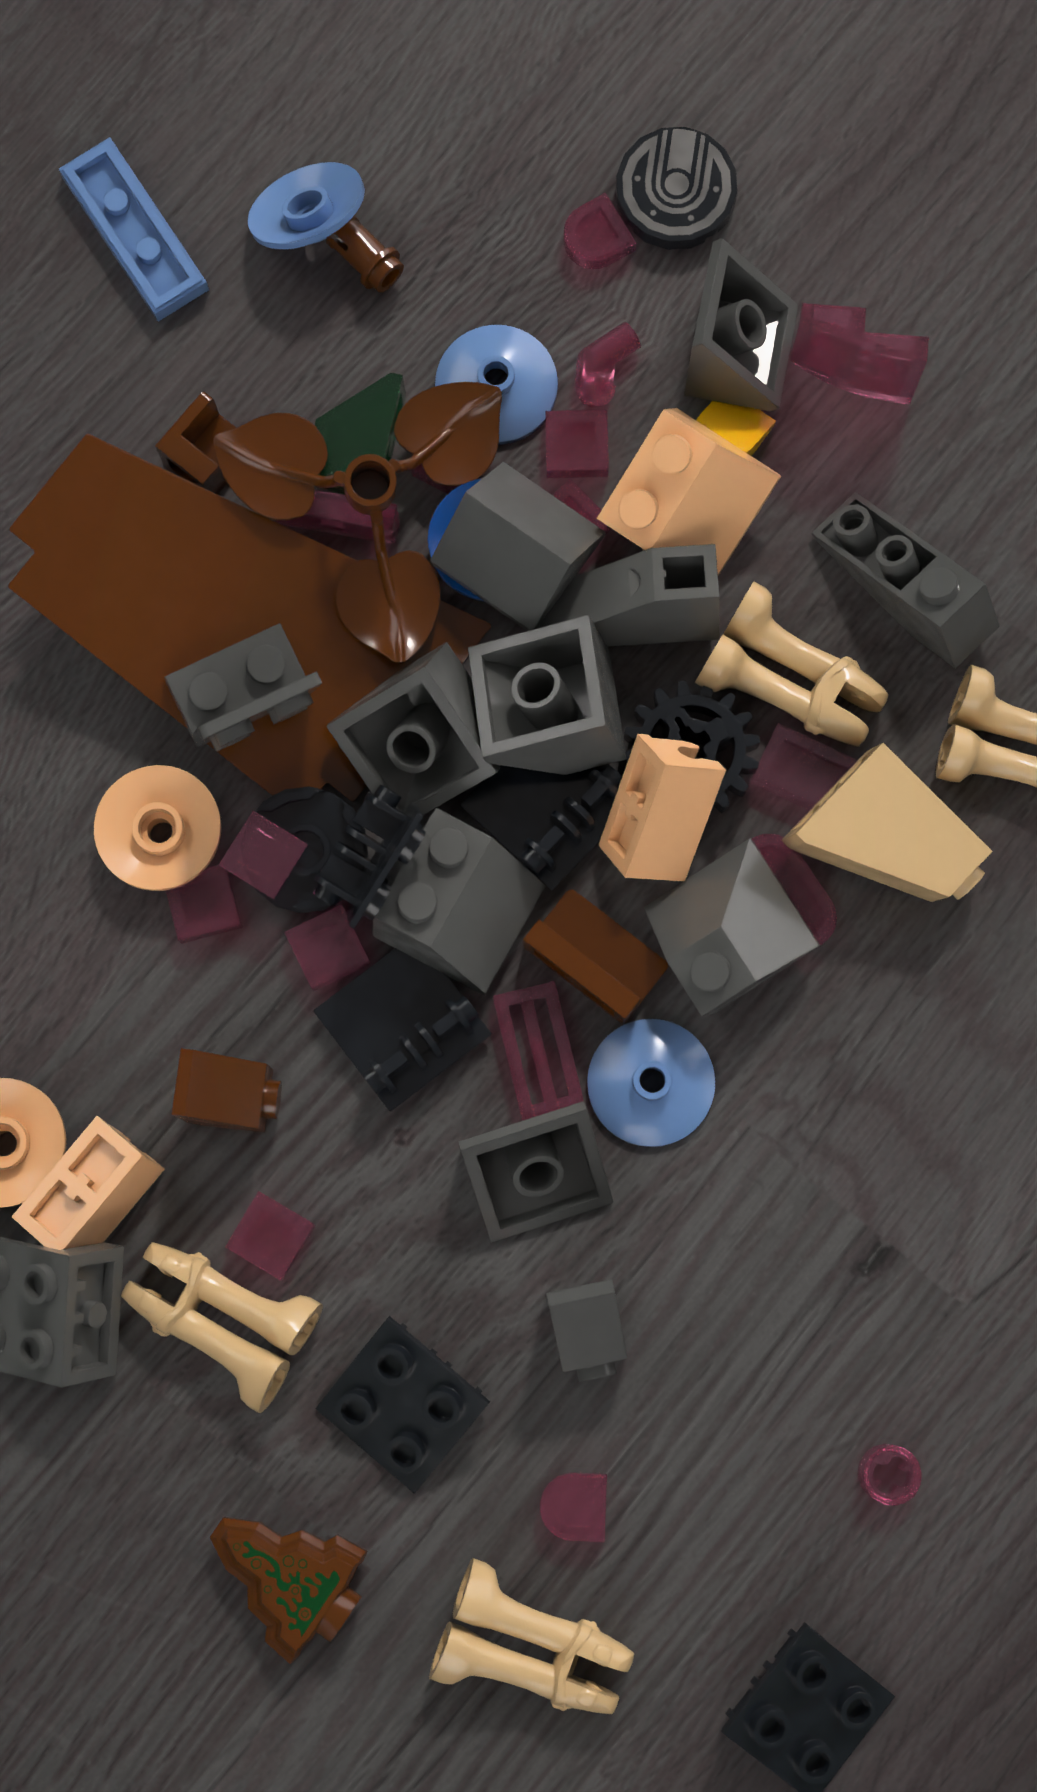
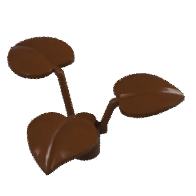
(279, 460)

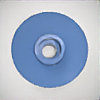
(306, 205)
(530, 371)
(645, 1116)

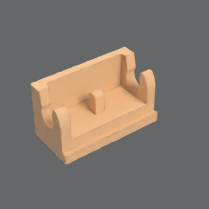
(660, 809)
(88, 1189)

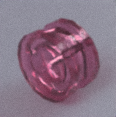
(882, 1455)

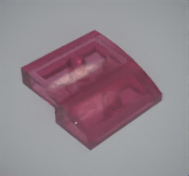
(837, 350)

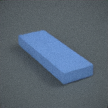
(134, 229)

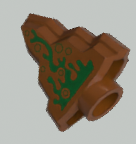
(291, 1580)

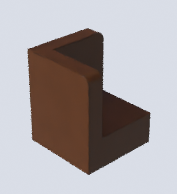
(189, 444)

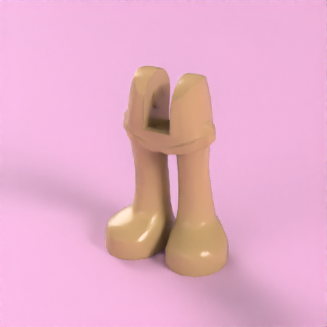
(756, 630)
(980, 710)
(280, 1323)
(486, 1606)

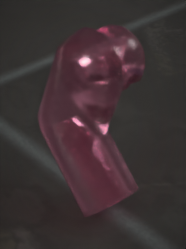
(597, 364)

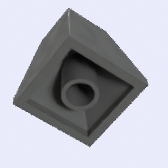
(417, 733)
(729, 928)

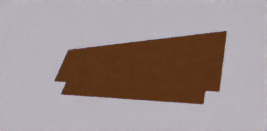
(172, 573)

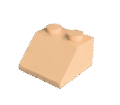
(688, 489)

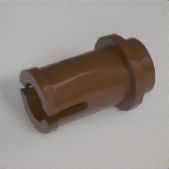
(374, 262)

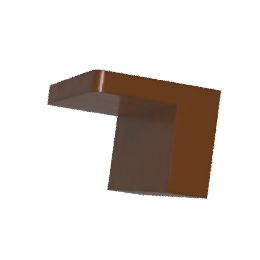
(595, 955)

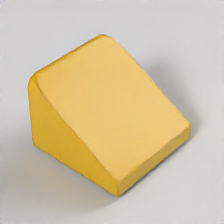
(737, 424)

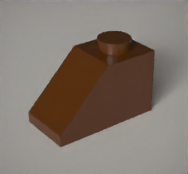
(225, 1091)

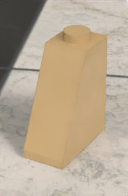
(891, 831)

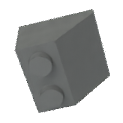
(547, 699)
(458, 903)

